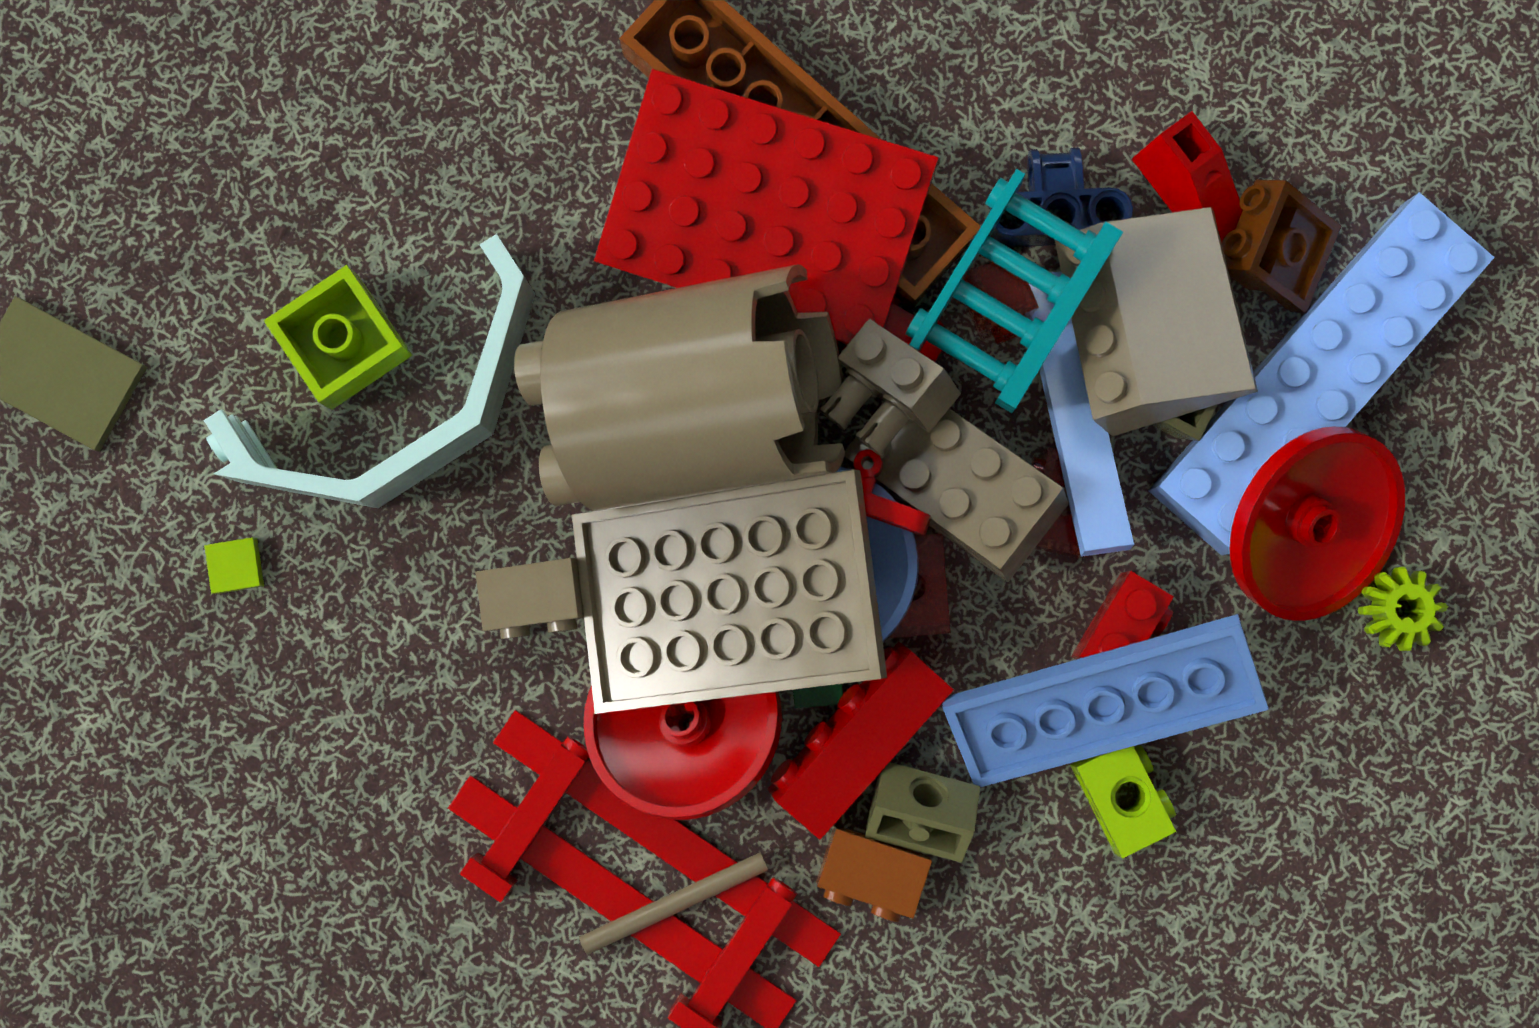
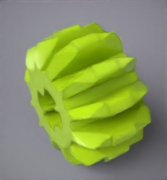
(1384, 599)

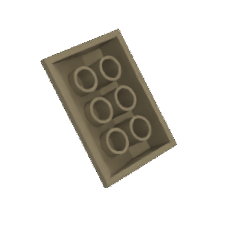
(1160, 323)

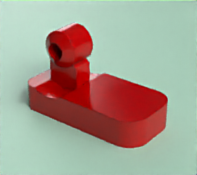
(885, 509)

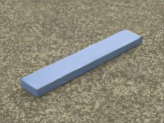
(1082, 447)

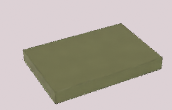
(63, 374)

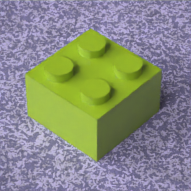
(338, 338)

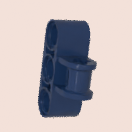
(1058, 183)

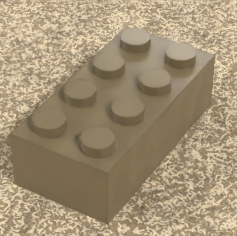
(971, 488)

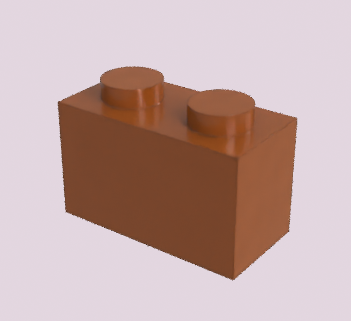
(873, 873)

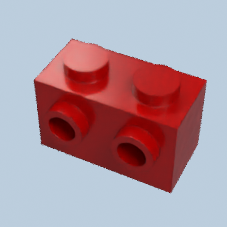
(1127, 616)

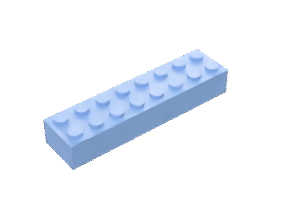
(1327, 361)

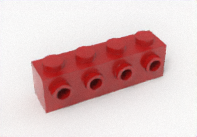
(857, 741)

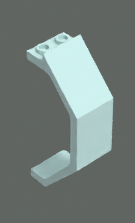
(472, 425)

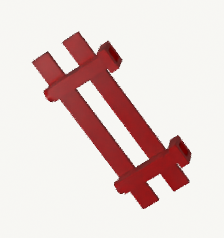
(522, 835)

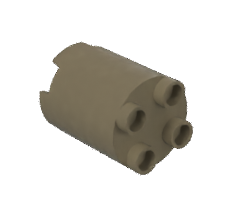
(682, 392)

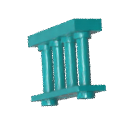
(1062, 292)

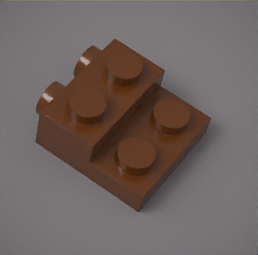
(1280, 243)

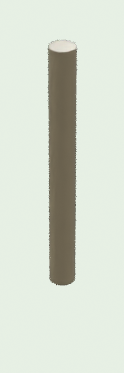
(673, 903)

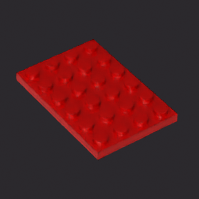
(752, 188)

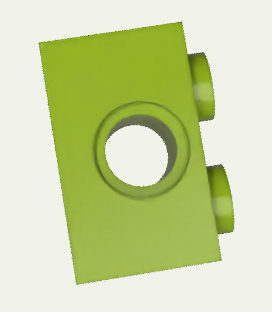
(1135, 826)

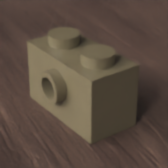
(530, 596)

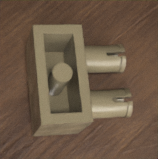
(899, 375)

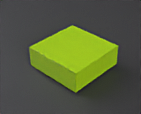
(234, 565)

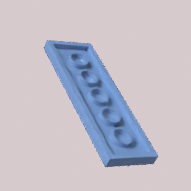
(1106, 702)

